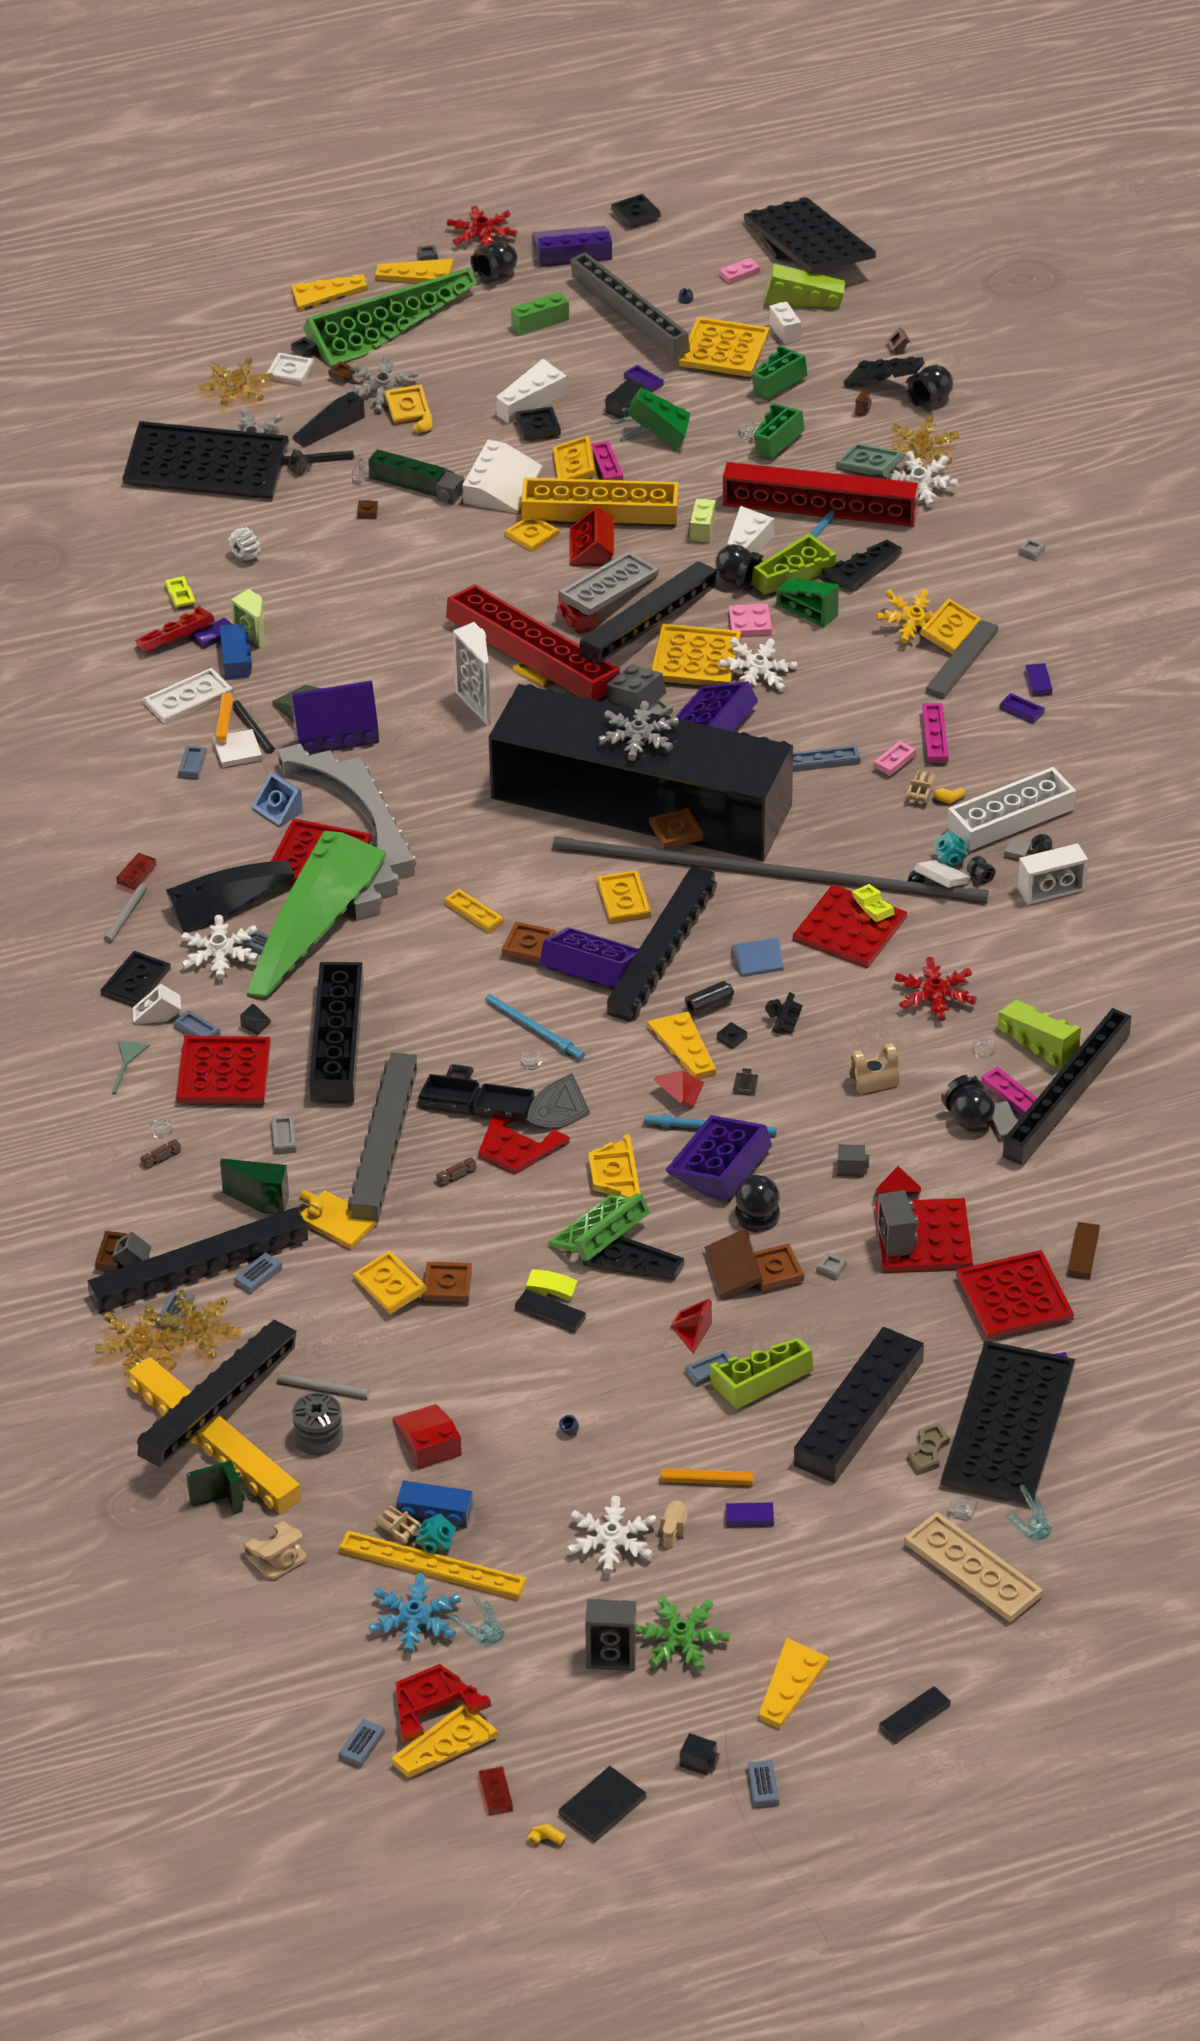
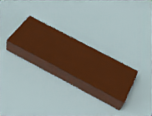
(1084, 1250)

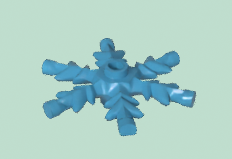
(414, 1613)

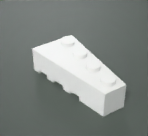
(531, 391)

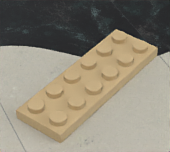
(973, 1566)

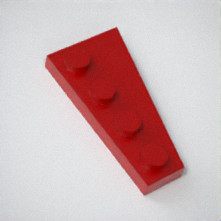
(198, 620)

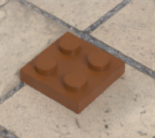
(676, 828)
(526, 941)
(778, 1267)
(447, 1282)

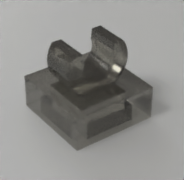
(298, 463)
(745, 1083)

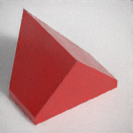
(681, 1086)
(898, 1181)
(693, 1323)

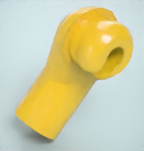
(424, 425)
(947, 796)
(313, 1200)
(545, 1832)

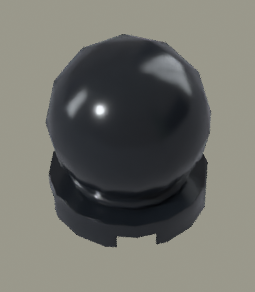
(494, 261)
(929, 386)
(736, 565)
(969, 1103)
(757, 1203)

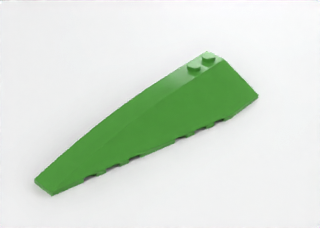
(367, 324)
(321, 893)

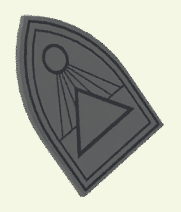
(558, 1104)

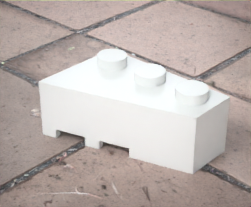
(751, 530)

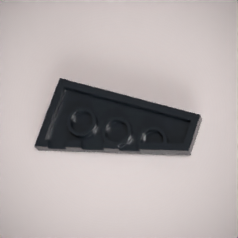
(637, 1258)

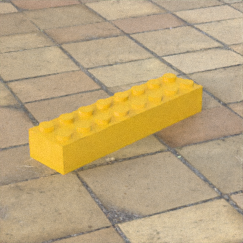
(624, 500)

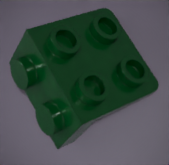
(216, 1483)

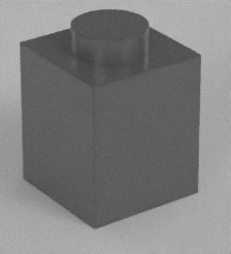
(450, 488)
(852, 1160)
(131, 1250)

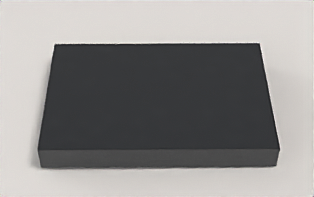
(135, 978)
(602, 1803)

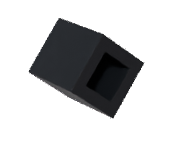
(698, 1754)

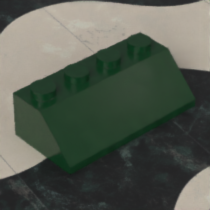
(405, 472)

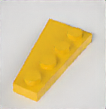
(413, 271)
(323, 290)
(684, 1042)
(791, 1681)
(444, 1741)

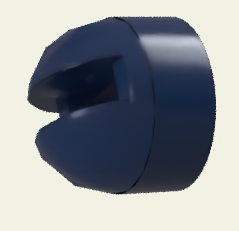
(685, 296)
(919, 877)
(569, 1425)

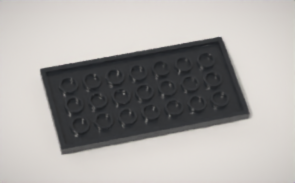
(809, 235)
(205, 459)
(1008, 1421)

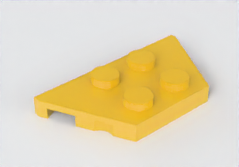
(614, 1169)

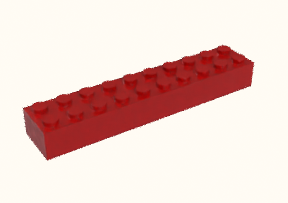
(820, 492)
(530, 642)

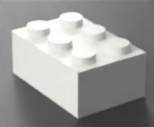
(1052, 874)

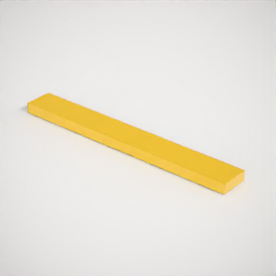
(433, 1565)

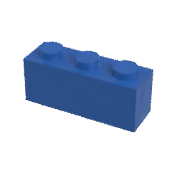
(235, 651)
(428, 1500)

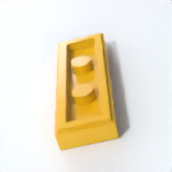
(473, 911)

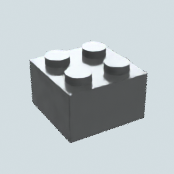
(636, 685)
(897, 1223)

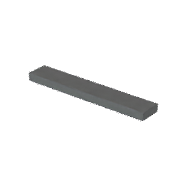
(962, 659)

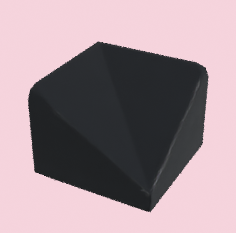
(254, 1019)

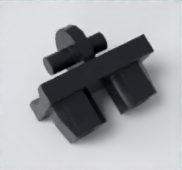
(779, 1010)

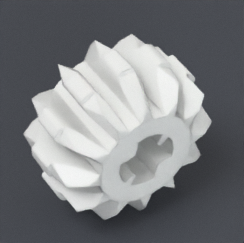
(244, 544)

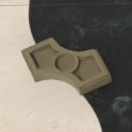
(924, 1456)

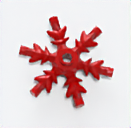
(481, 227)
(935, 988)

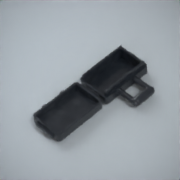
(465, 1094)

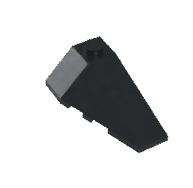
(332, 418)

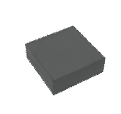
(427, 253)

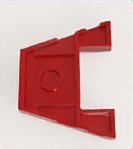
(513, 1150)
(430, 1691)

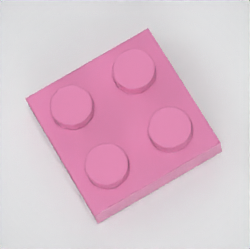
(750, 619)

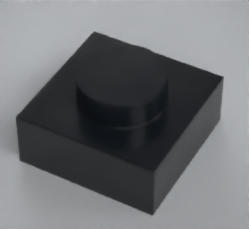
(303, 347)
(732, 1035)

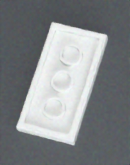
(187, 696)

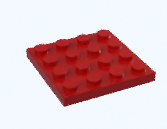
(301, 840)
(845, 930)
(224, 1069)
(941, 1238)
(1014, 1294)

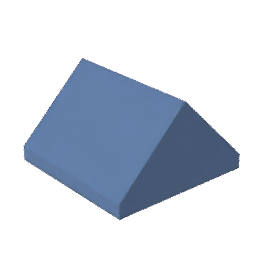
(278, 800)
(758, 956)

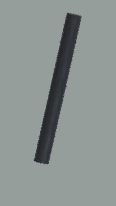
(325, 456)
(252, 725)

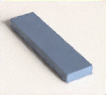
(826, 758)

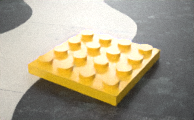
(725, 347)
(693, 654)

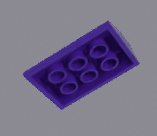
(561, 245)
(720, 705)
(335, 717)
(587, 956)
(721, 1155)

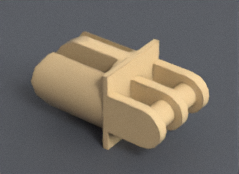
(920, 788)
(673, 1523)
(398, 1524)

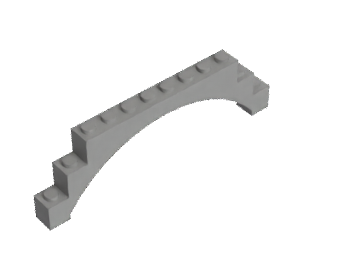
(353, 782)

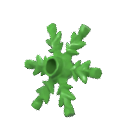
(681, 1633)

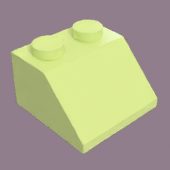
(248, 610)

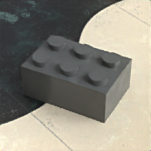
(611, 1634)

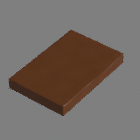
(733, 1264)

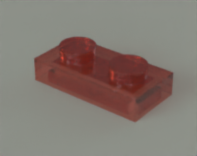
(136, 871)
(495, 1791)

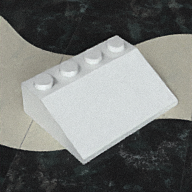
(499, 477)
(472, 669)

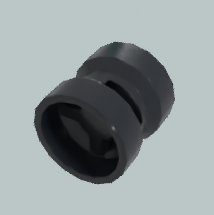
(1041, 843)
(981, 870)

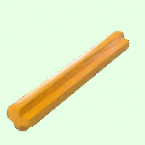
(224, 717)
(707, 1477)

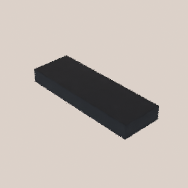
(550, 1310)
(914, 1714)

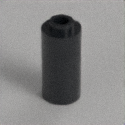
(709, 998)

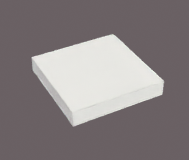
(291, 368)
(238, 749)
(942, 873)

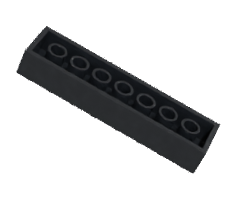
(336, 1032)
(858, 1404)

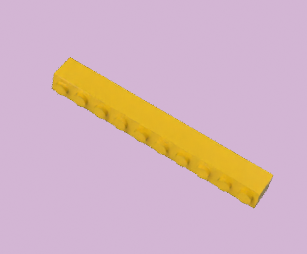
(219, 1439)

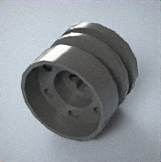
(317, 1423)

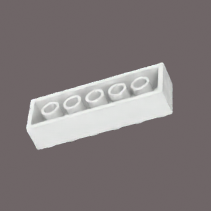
(1011, 808)

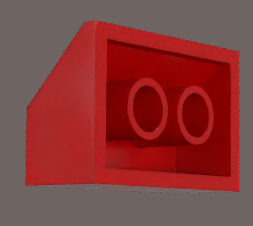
(592, 539)

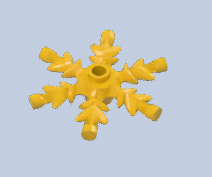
(913, 616)

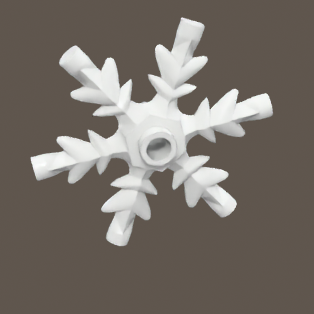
(923, 476)
(758, 663)
(219, 947)
(611, 1534)

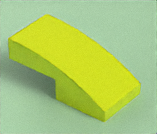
(179, 591)
(871, 902)
(551, 1282)

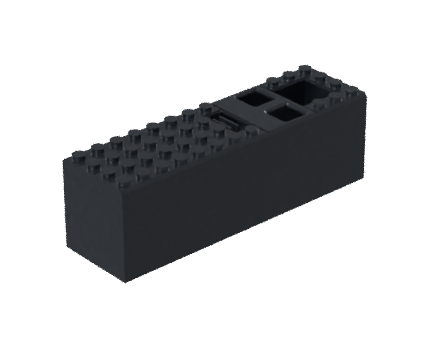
(551, 761)

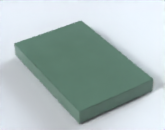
(870, 459)

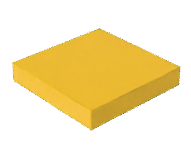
(406, 404)
(531, 533)

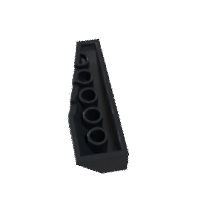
(220, 892)

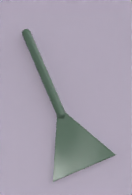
(129, 1051)

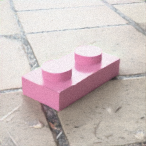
(739, 271)
(894, 758)

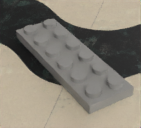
(608, 583)

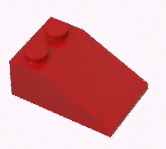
(429, 1435)

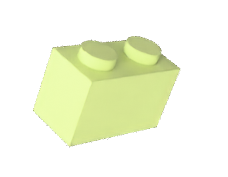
(702, 520)

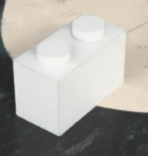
(785, 322)

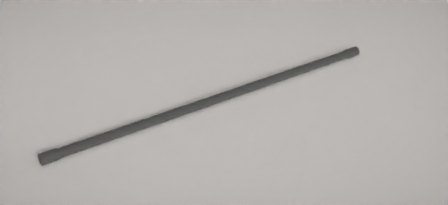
(970, 894)

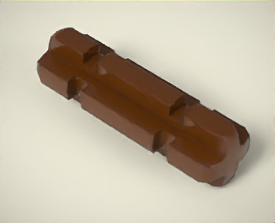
(160, 1153)
(456, 1171)

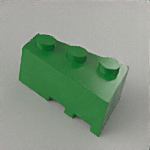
(779, 372)
(661, 416)
(778, 430)
(810, 599)

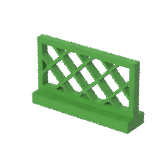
(601, 1225)

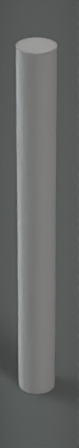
(125, 912)
(322, 1385)

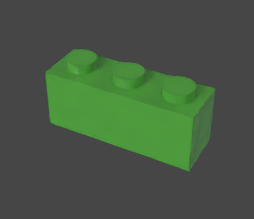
(540, 313)

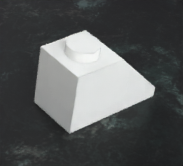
(157, 1006)

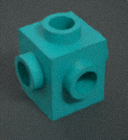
(950, 849)
(435, 1534)

